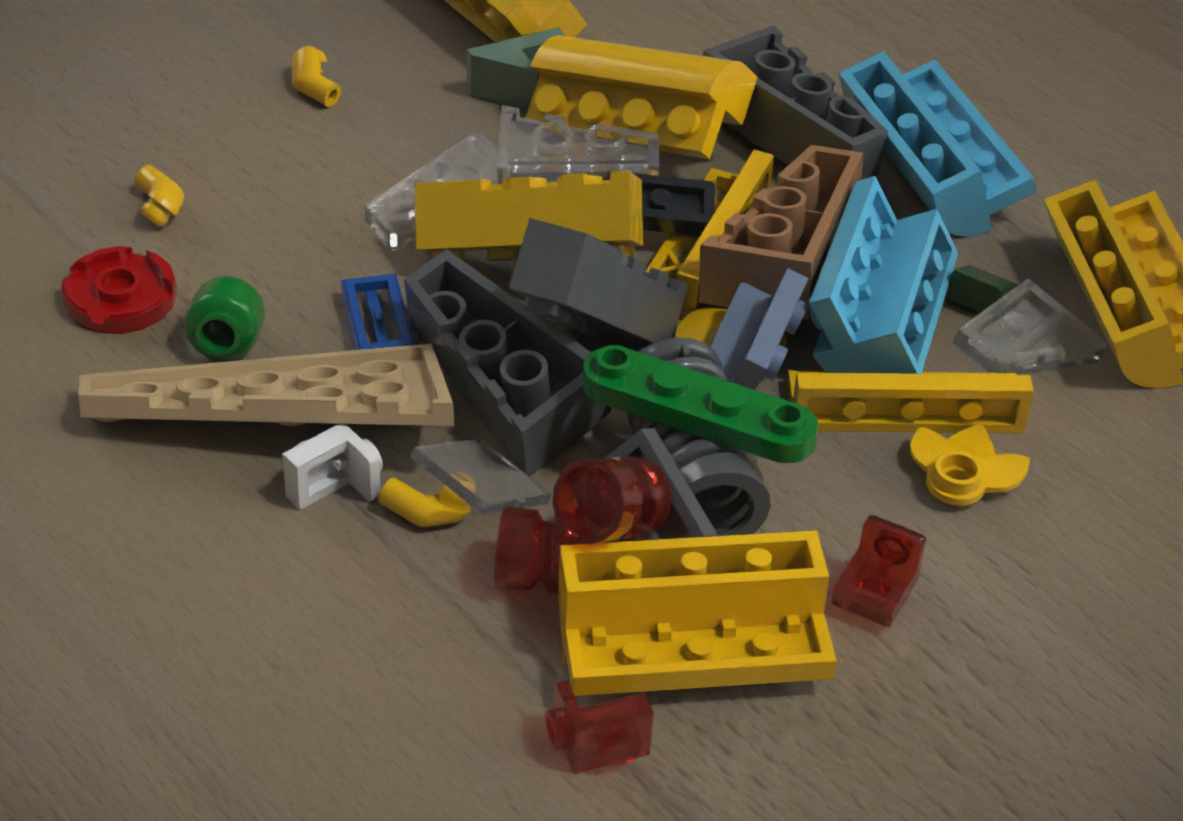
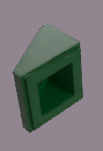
(976, 288)

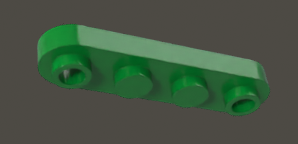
(700, 404)

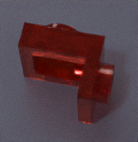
(880, 571)
(599, 733)

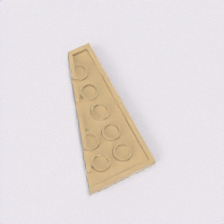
(334, 387)

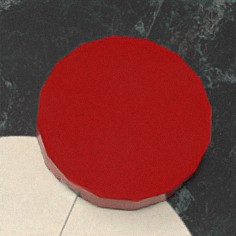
(118, 290)

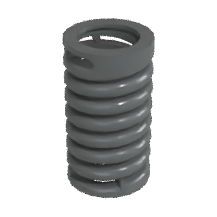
(719, 476)

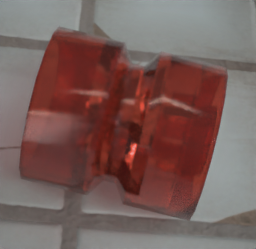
(611, 499)
(528, 550)

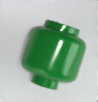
(224, 318)

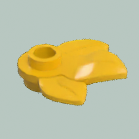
(965, 465)

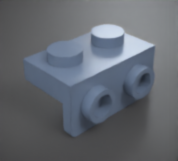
(754, 326)

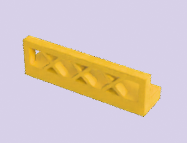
(740, 192)
(909, 401)

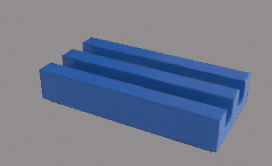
(369, 286)

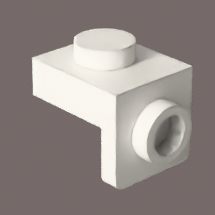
(329, 463)

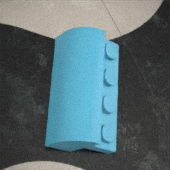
(940, 142)
(881, 287)

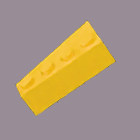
(495, 216)

